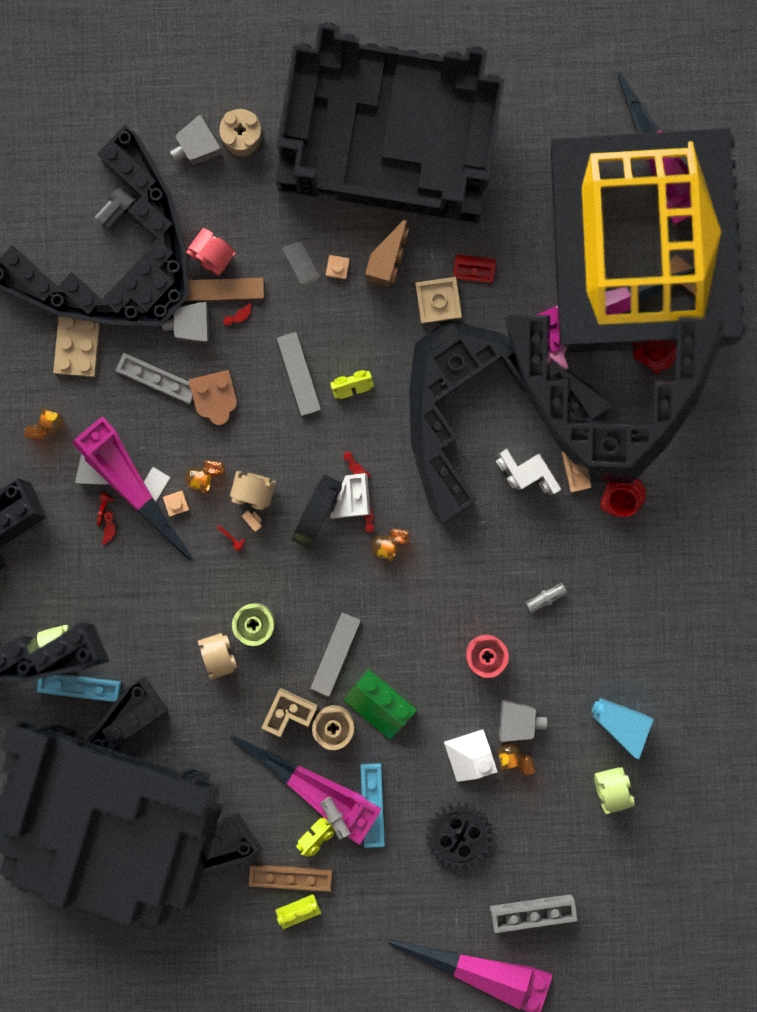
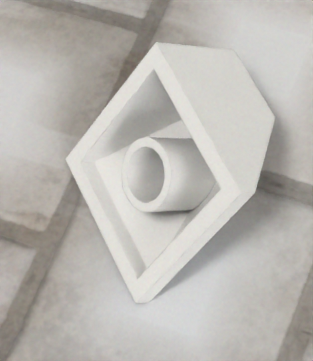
(470, 756)

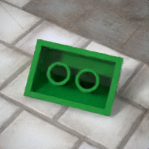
(380, 704)

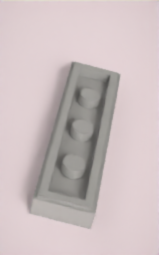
(298, 374)
(155, 378)
(335, 654)

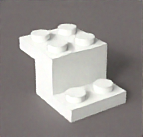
(527, 473)

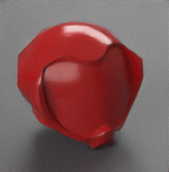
(656, 359)
(623, 498)

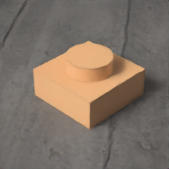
(337, 267)
(176, 503)
(253, 520)

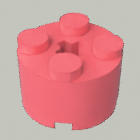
(211, 252)
(495, 664)

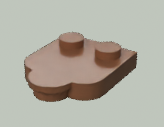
(214, 396)

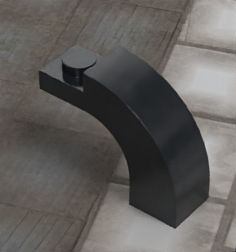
(316, 511)

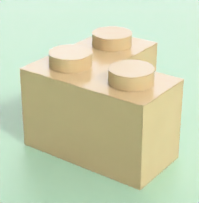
(288, 706)

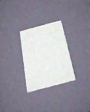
(156, 482)

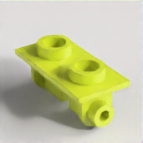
(344, 385)
(310, 843)
(297, 911)

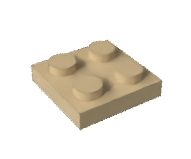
(438, 300)

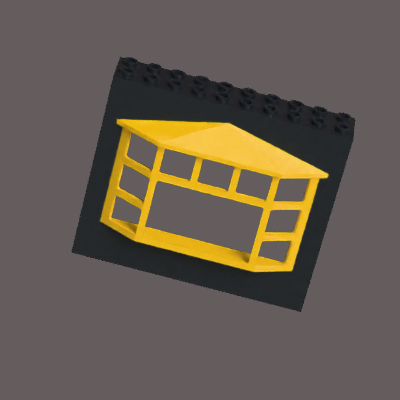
(580, 238)

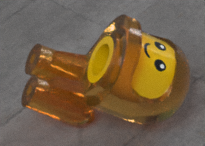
(48, 423)
(200, 478)
(386, 546)
(511, 757)

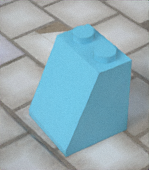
(624, 724)

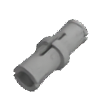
(546, 598)
(335, 818)

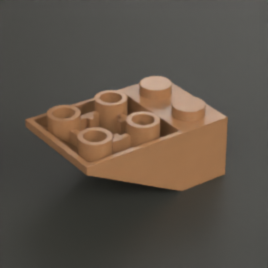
(382, 262)

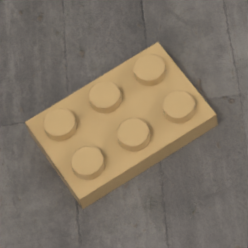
(76, 347)

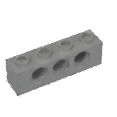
(533, 913)

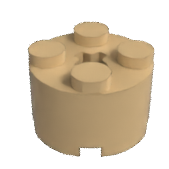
(251, 137)
(252, 489)
(216, 656)
(325, 736)

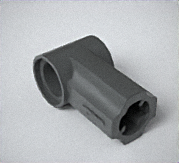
(118, 204)

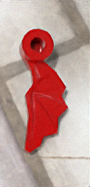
(239, 317)
(353, 466)
(104, 497)
(369, 527)
(109, 530)
(238, 545)

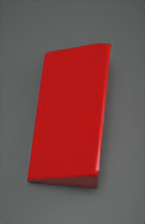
(474, 268)

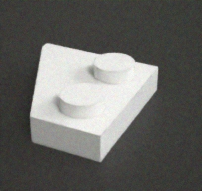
(353, 498)

